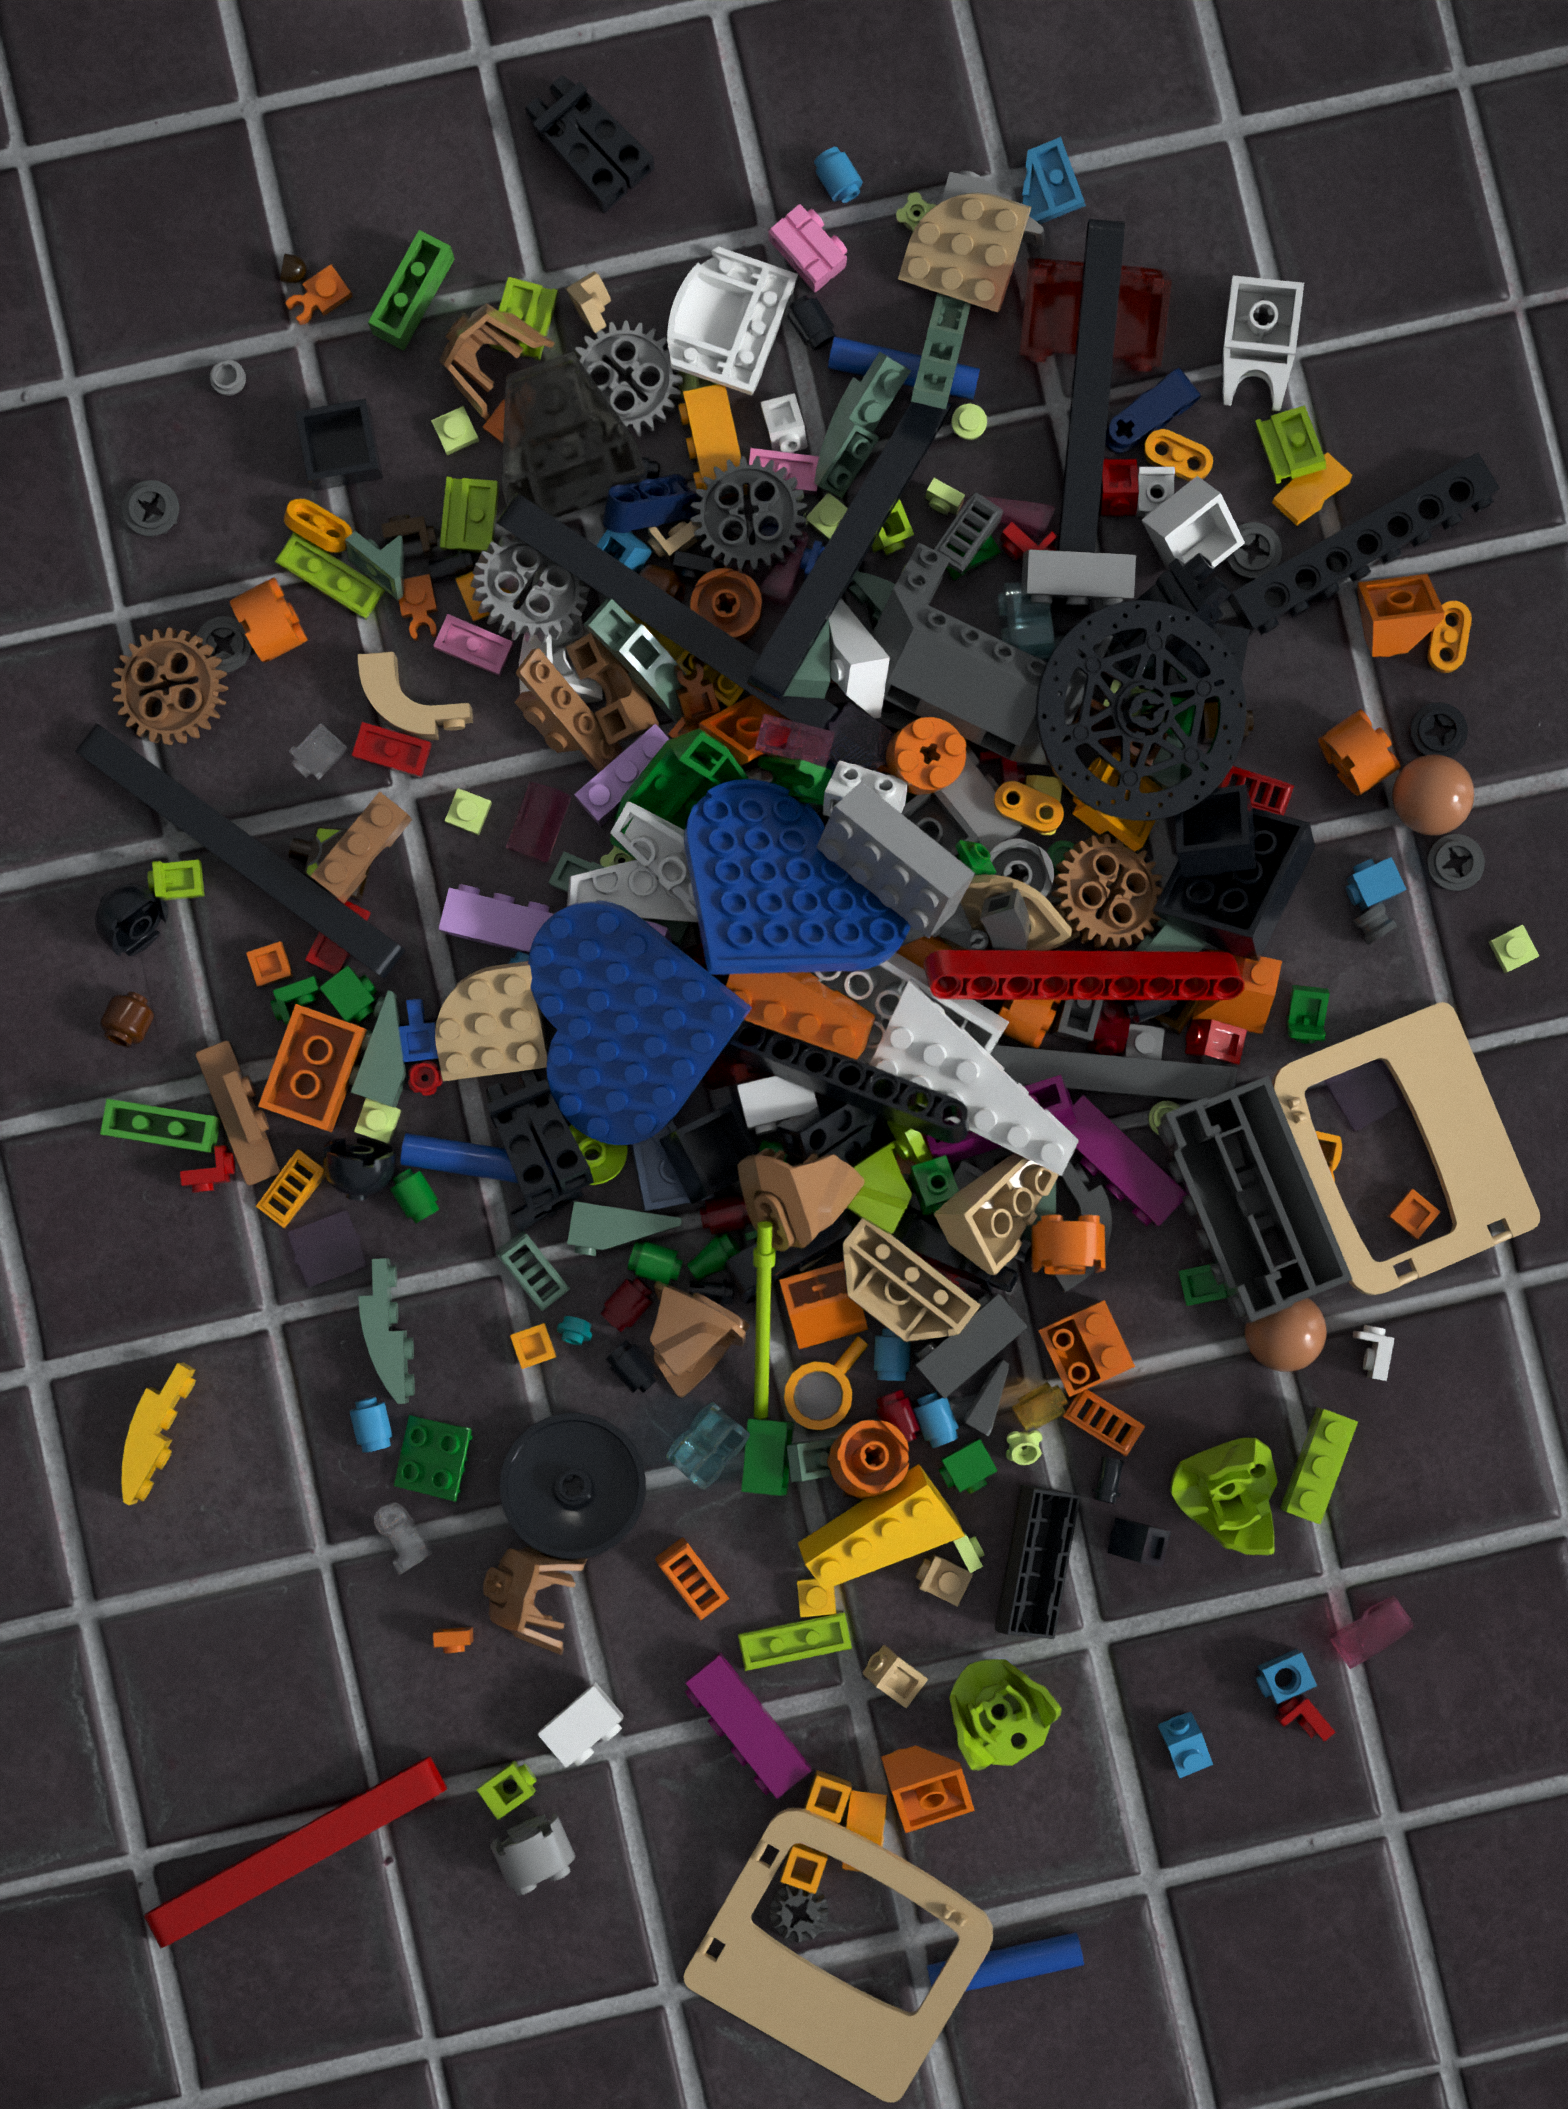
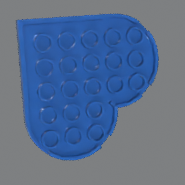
(772, 895)
(630, 1020)

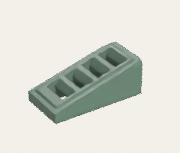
(511, 1247)

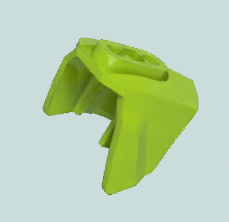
(884, 1190)
(1228, 1495)
(986, 1736)

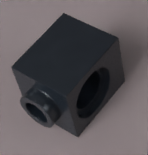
(1139, 1542)

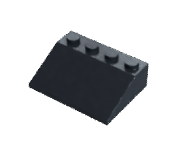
(1243, 906)

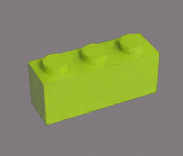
(1318, 1465)

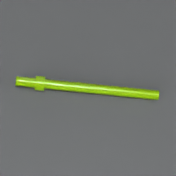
(764, 1260)

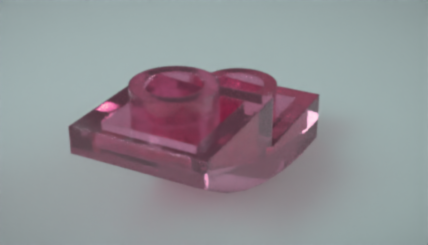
(1372, 1633)

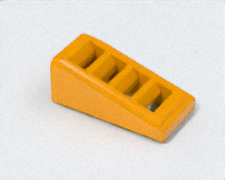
(311, 1165)

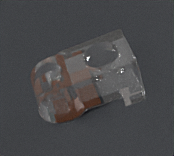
(404, 1535)

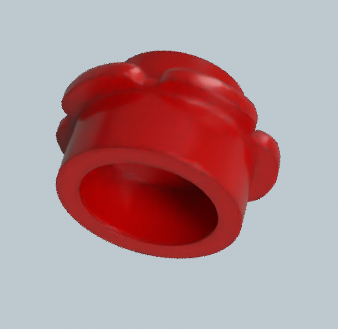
(424, 1087)

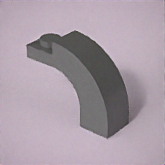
(1006, 921)
(1087, 1203)

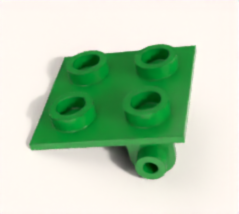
(433, 1458)

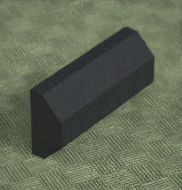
(1037, 1562)

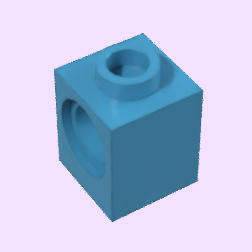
(1301, 1676)

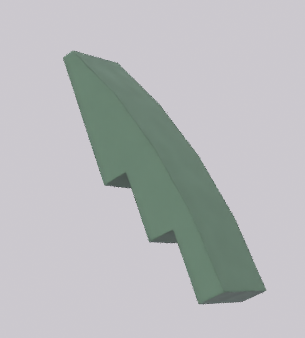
(941, 351)

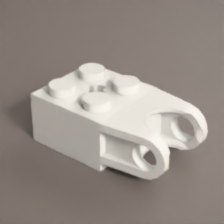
(1257, 348)

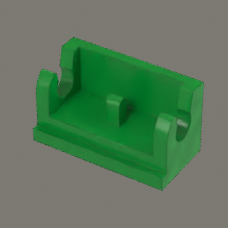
(803, 779)
(766, 1457)

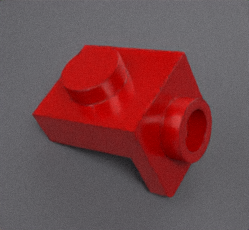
(1017, 542)
(204, 1179)

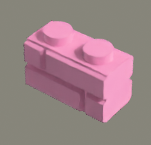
(808, 247)

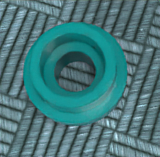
(574, 1330)

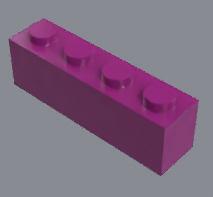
(1049, 1094)
(1123, 1165)
(747, 1725)

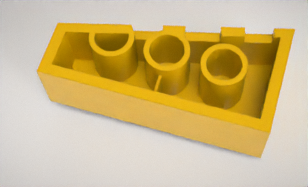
(881, 1531)

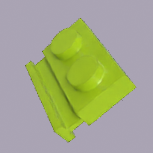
(533, 306)
(1291, 444)
(469, 514)

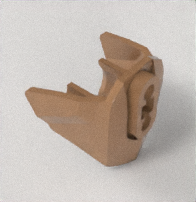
(470, 333)
(798, 1197)
(692, 1336)
(514, 1588)

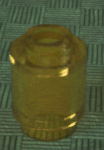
(1040, 1406)

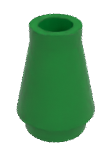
(713, 1256)

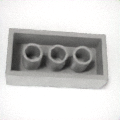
(894, 859)

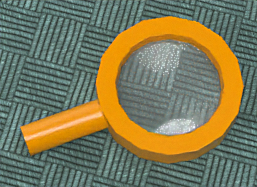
(819, 1392)

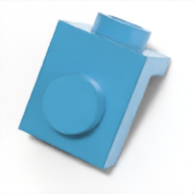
(1185, 1744)

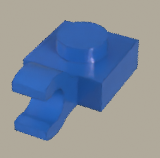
(418, 1037)

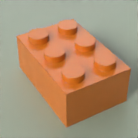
(313, 1068)

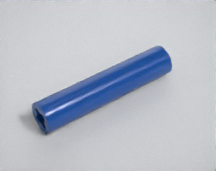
(858, 356)
(458, 1157)
(1022, 1961)

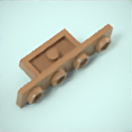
(561, 713)
(238, 1113)

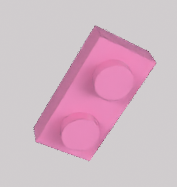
(798, 466)
(473, 645)

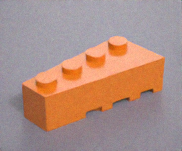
(805, 1010)

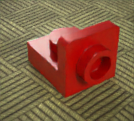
(1119, 487)
(1215, 1040)
(1311, 1720)

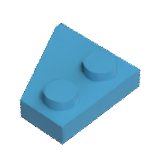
(1050, 182)

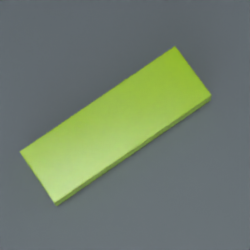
(330, 575)
(794, 1641)

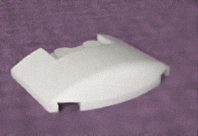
(728, 318)

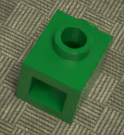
(351, 995)
(933, 1184)
(967, 1467)

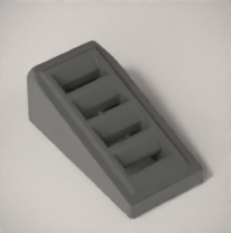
(979, 513)
(985, 1405)

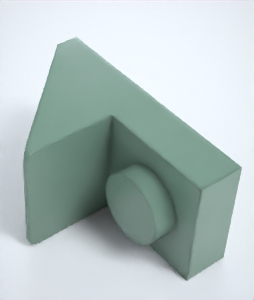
(382, 565)
(809, 1459)

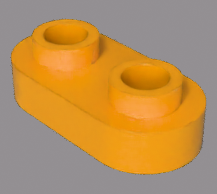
(1178, 453)
(317, 525)
(1450, 638)
(1027, 810)

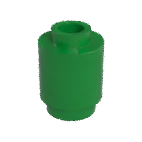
(414, 1195)
(655, 1262)

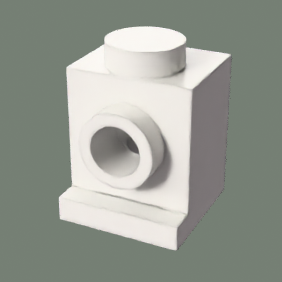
(1153, 478)

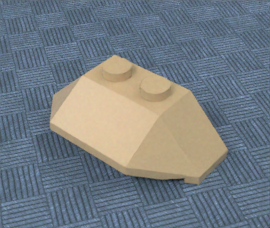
(902, 1287)

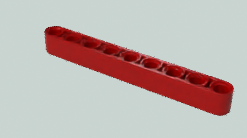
(1083, 975)
(295, 1852)

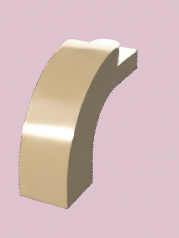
(382, 687)

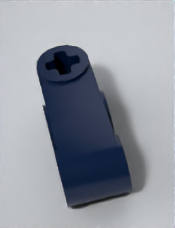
(1151, 411)
(649, 503)

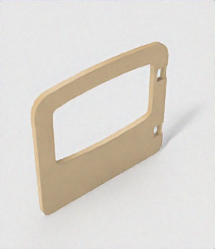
(1458, 1125)
(808, 2007)

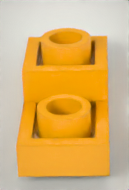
(1307, 493)
(867, 1817)

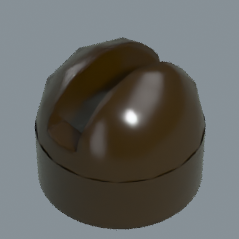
(292, 269)

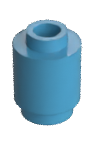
(838, 175)
(891, 1356)
(936, 1420)
(371, 1424)

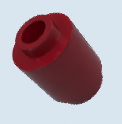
(724, 1214)
(627, 1304)
(898, 1411)

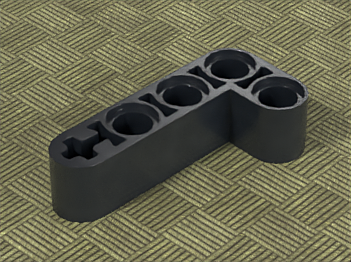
(743, 1272)

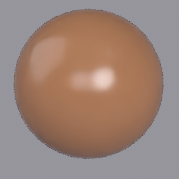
(1433, 794)
(1288, 1337)

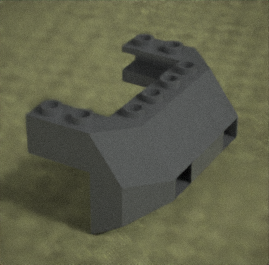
(961, 672)
(1252, 1200)

